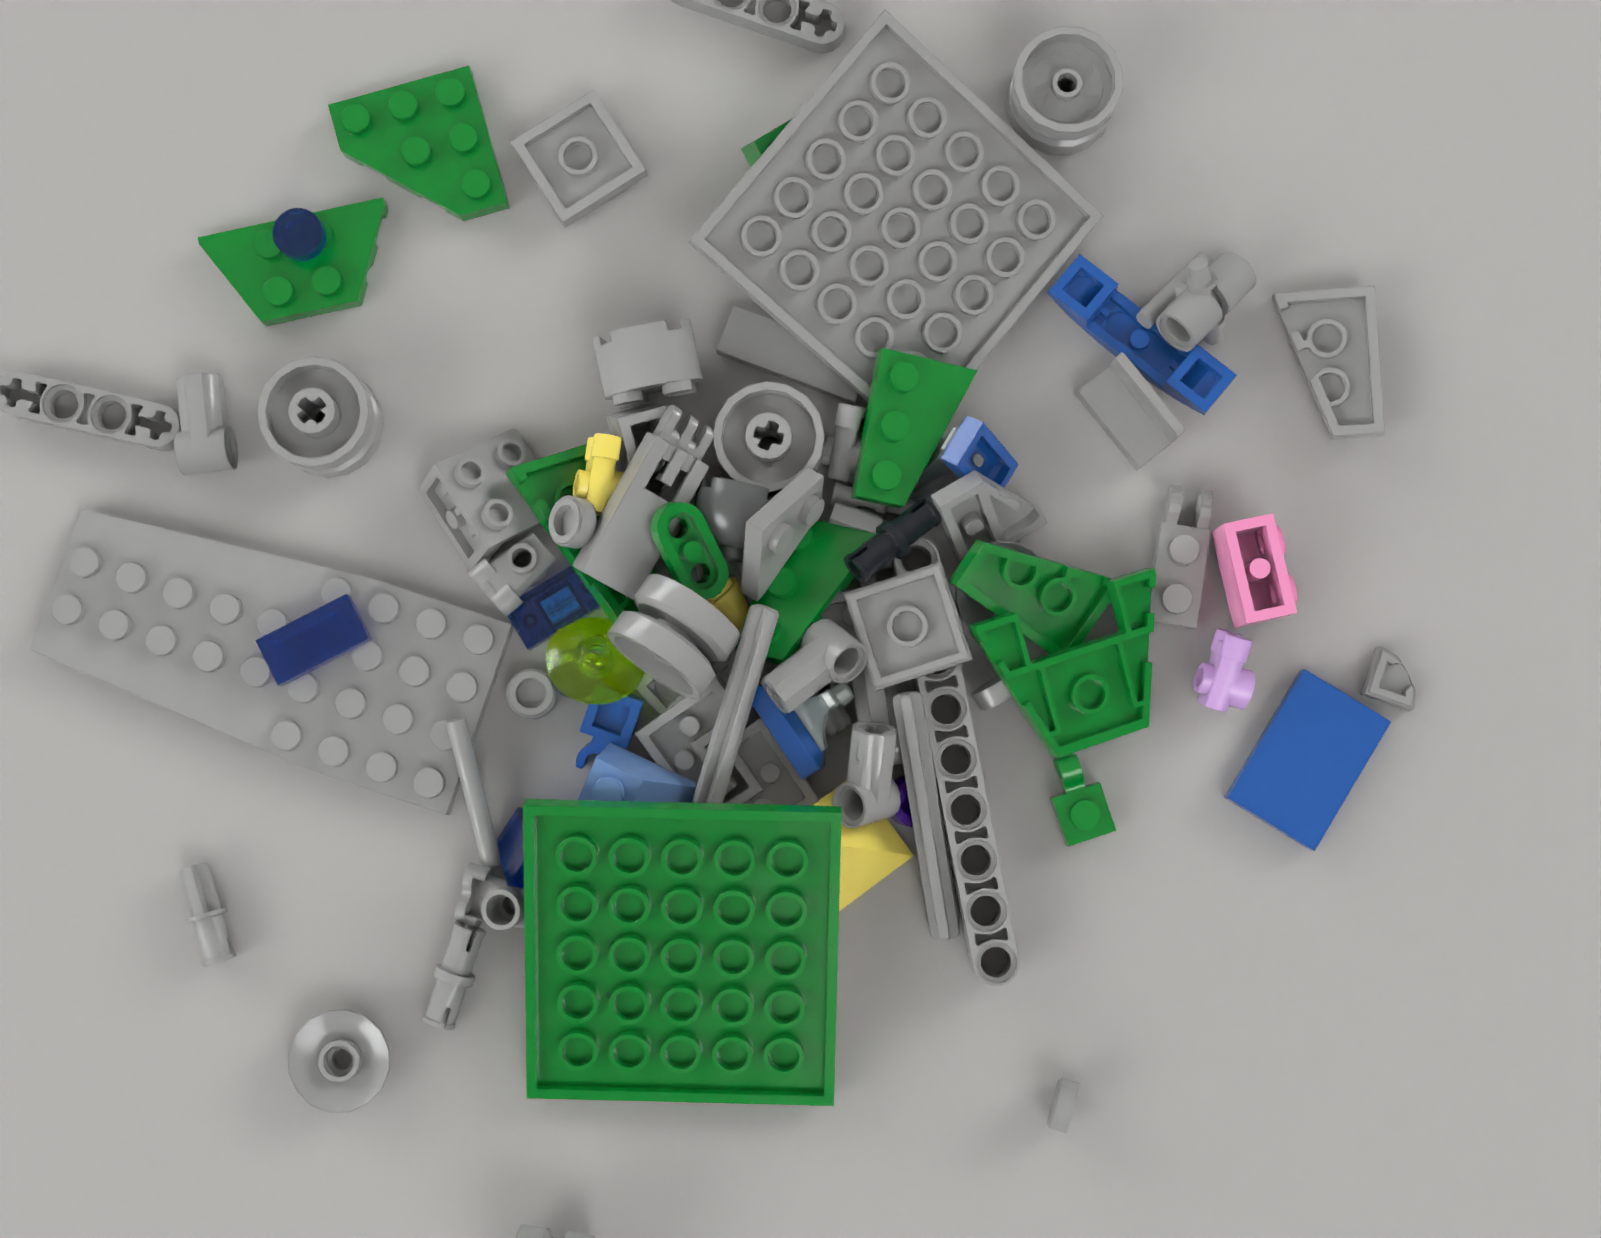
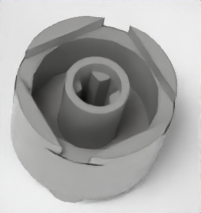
(648, 361)

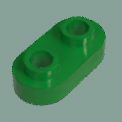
(691, 546)

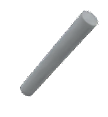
(473, 791)

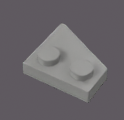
(983, 511)

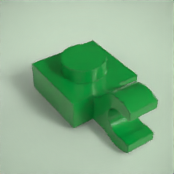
(1081, 808)

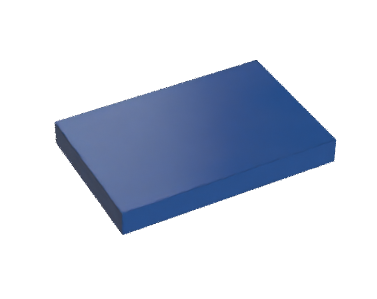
(1307, 759)

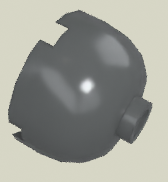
(726, 509)

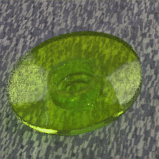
(589, 675)

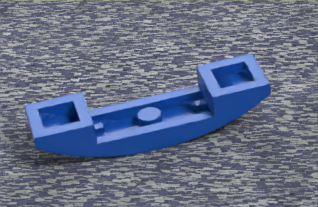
(1111, 320)

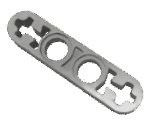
(751, 16)
(90, 409)

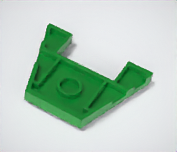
(1086, 689)

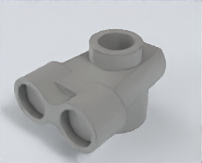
(842, 451)
(505, 581)
(487, 900)

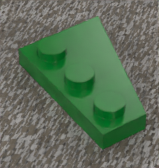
(904, 422)
(808, 584)
(1052, 599)

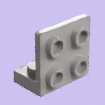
(477, 498)

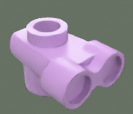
(1223, 679)

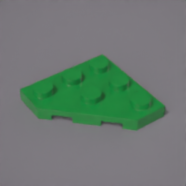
(427, 141)

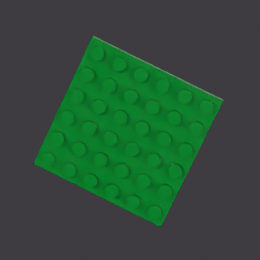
(681, 951)

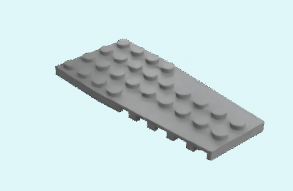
(180, 629)

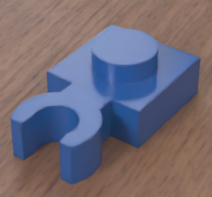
(610, 723)

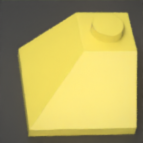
(866, 855)

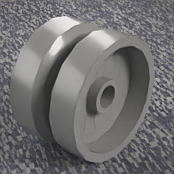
(1064, 90)
(300, 396)
(763, 413)
(674, 636)

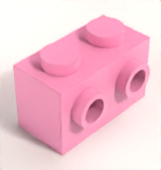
(1254, 570)

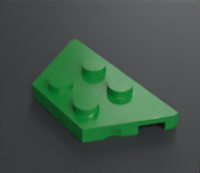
(293, 290)

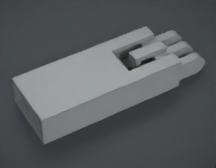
(622, 543)

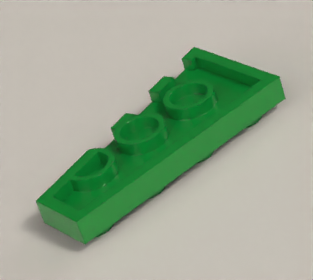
(541, 486)

